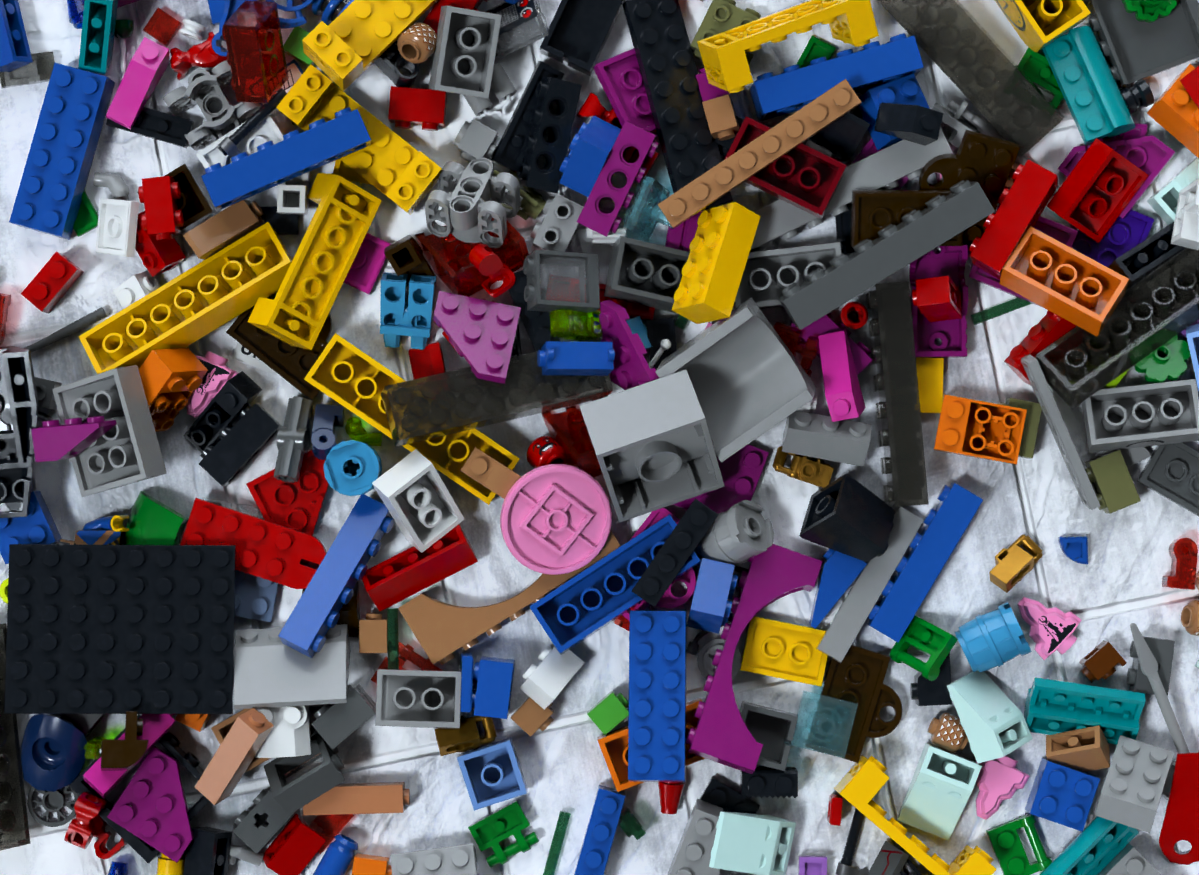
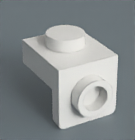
(135, 288)

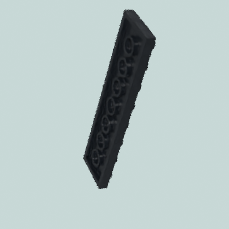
(673, 91)

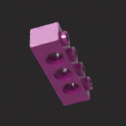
(591, 214)

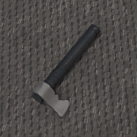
(229, 145)
(845, 867)

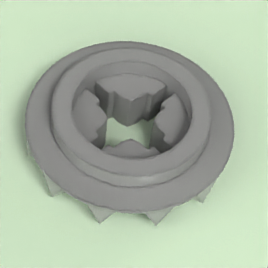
(705, 662)

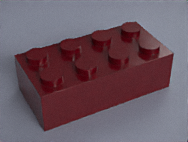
(799, 177)

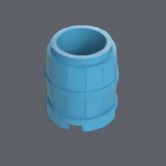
(360, 453)
(992, 639)

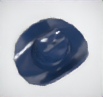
(51, 752)

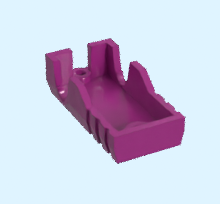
(952, 333)

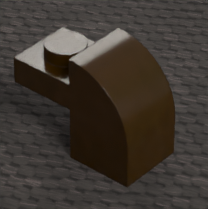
(408, 258)
(124, 754)

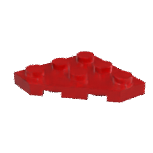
(296, 503)

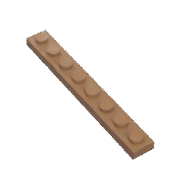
(759, 153)

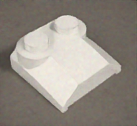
(290, 732)

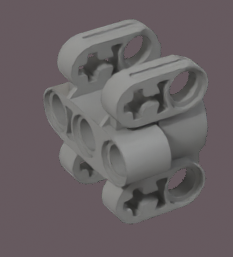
(184, 98)
(473, 202)

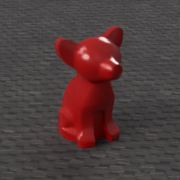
(197, 56)

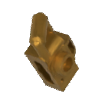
(803, 468)
(1014, 563)
(465, 737)

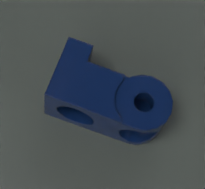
(324, 426)

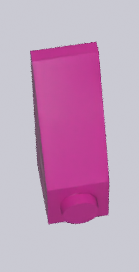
(138, 82)
(840, 376)

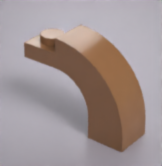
(490, 473)

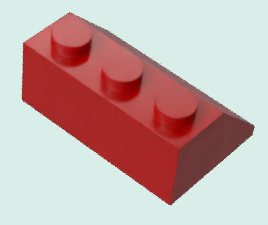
(1097, 190)

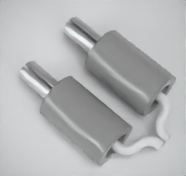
(502, 89)

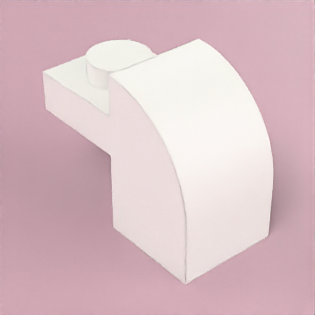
(293, 194)

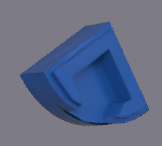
(1075, 548)

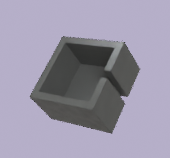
(342, 719)
(770, 729)

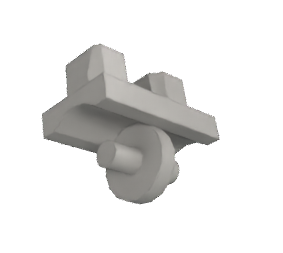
(954, 120)

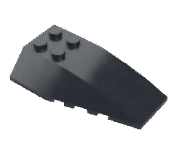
(17, 418)

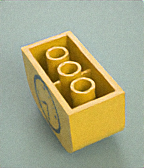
(1043, 20)

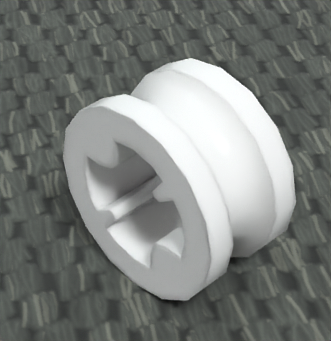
(192, 29)

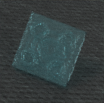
(645, 212)
(824, 724)

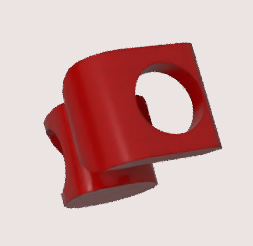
(593, 108)
(491, 265)
(80, 829)
(103, 836)

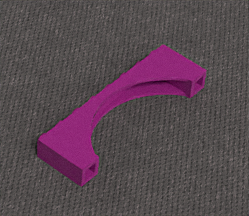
(720, 728)

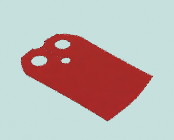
(1182, 811)

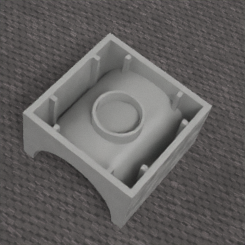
(741, 377)
(652, 445)

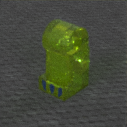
(575, 325)

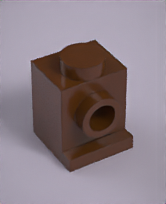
(1101, 662)

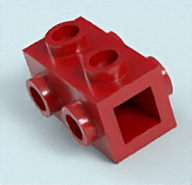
(161, 211)
(157, 255)

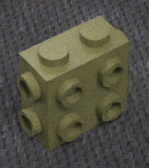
(722, 17)

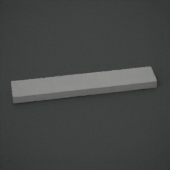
(1060, 431)
(868, 587)

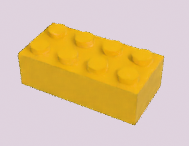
(715, 263)

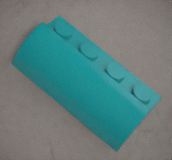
(1088, 85)
(1067, 706)
(1092, 849)

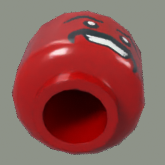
(545, 451)

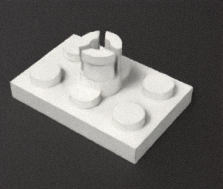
(264, 132)

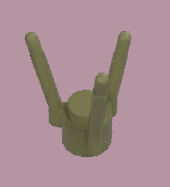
(532, 201)

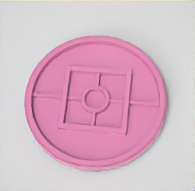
(555, 519)

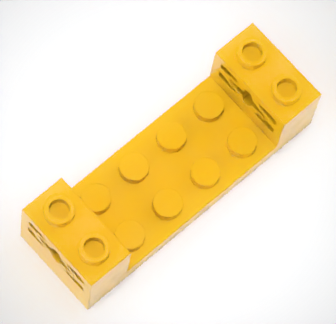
(360, 36)
(725, 52)
(387, 163)
(319, 263)
(859, 788)

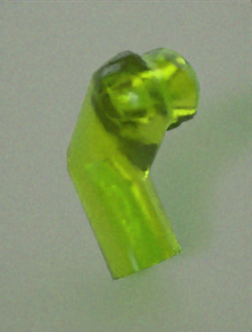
(358, 433)
(93, 747)

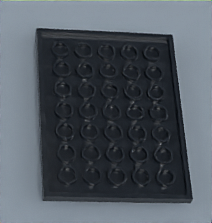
(120, 629)

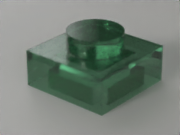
(631, 825)

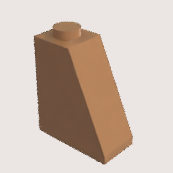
(224, 228)

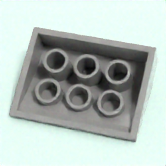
(129, 448)
(279, 676)

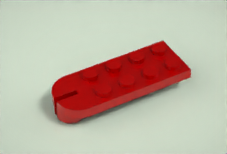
(261, 545)

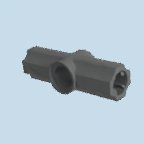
(293, 439)

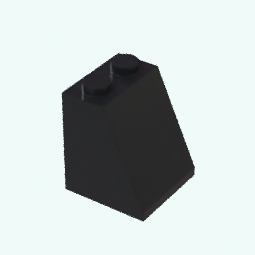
(848, 519)

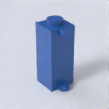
(576, 358)

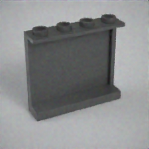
(1144, 48)

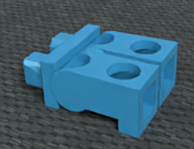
(405, 319)

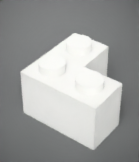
(1186, 221)

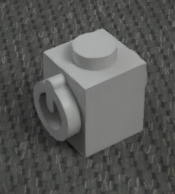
(476, 141)

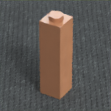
(234, 756)
(361, 799)

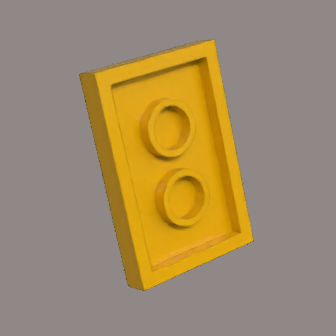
(784, 651)

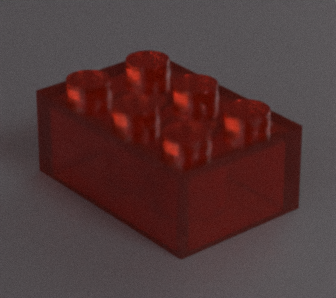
(255, 51)

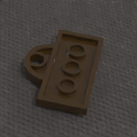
(977, 160)
(286, 360)
(860, 681)

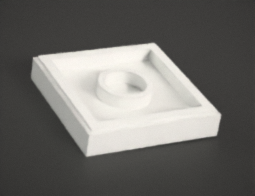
(117, 227)

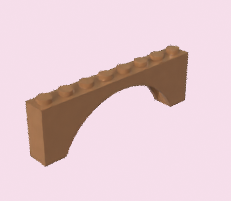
(447, 627)

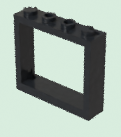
(187, 759)

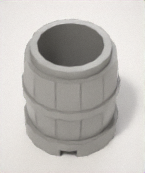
(737, 535)

